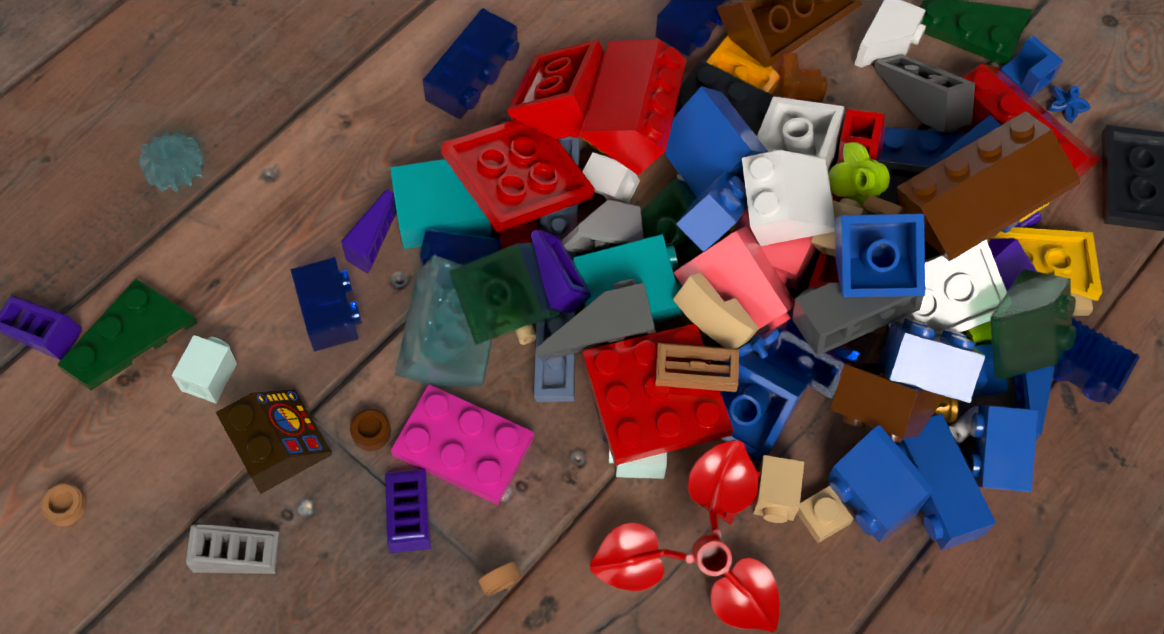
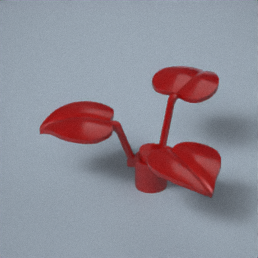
(747, 592)

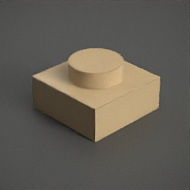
(824, 514)

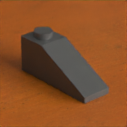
(929, 92)
(607, 320)
(833, 320)

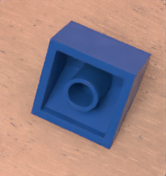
(880, 255)
(761, 404)
(879, 484)

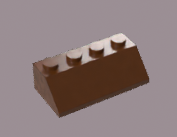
(779, 26)
(988, 185)

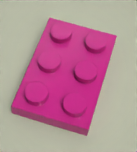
(463, 444)

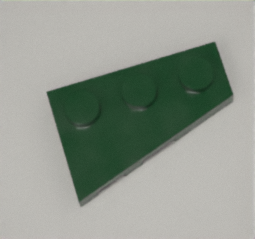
(976, 27)

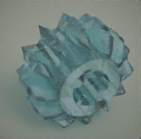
(171, 160)

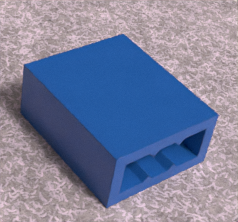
(709, 140)

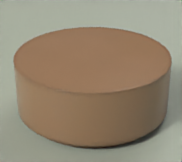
(63, 504)
(500, 579)

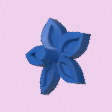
(1068, 103)
(758, 342)

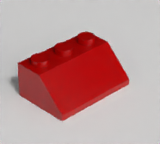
(558, 90)

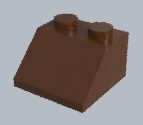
(870, 398)

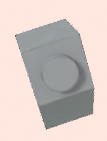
(605, 228)

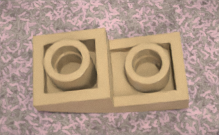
(720, 320)

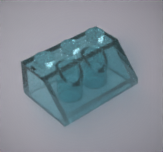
(436, 337)

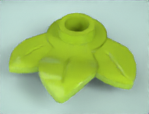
(858, 175)

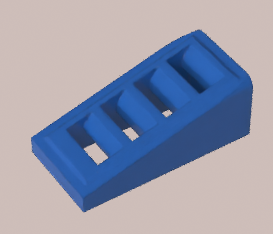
(1033, 392)

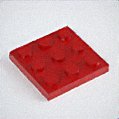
(516, 173)
(650, 418)

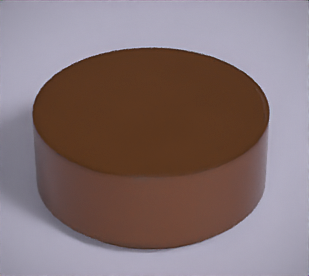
(370, 430)

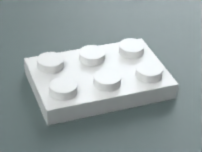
(960, 291)

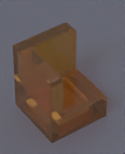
(800, 84)

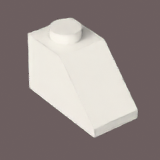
(891, 32)

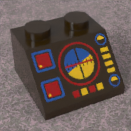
(273, 436)

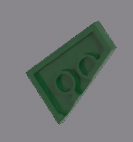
(126, 330)

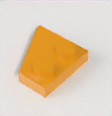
(740, 64)

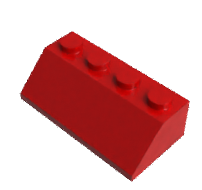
(1005, 100)
(634, 101)

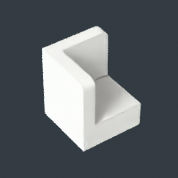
(611, 178)

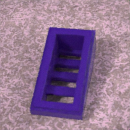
(368, 234)
(559, 275)
(56, 338)
(408, 540)

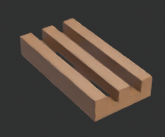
(693, 381)

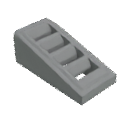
(217, 535)

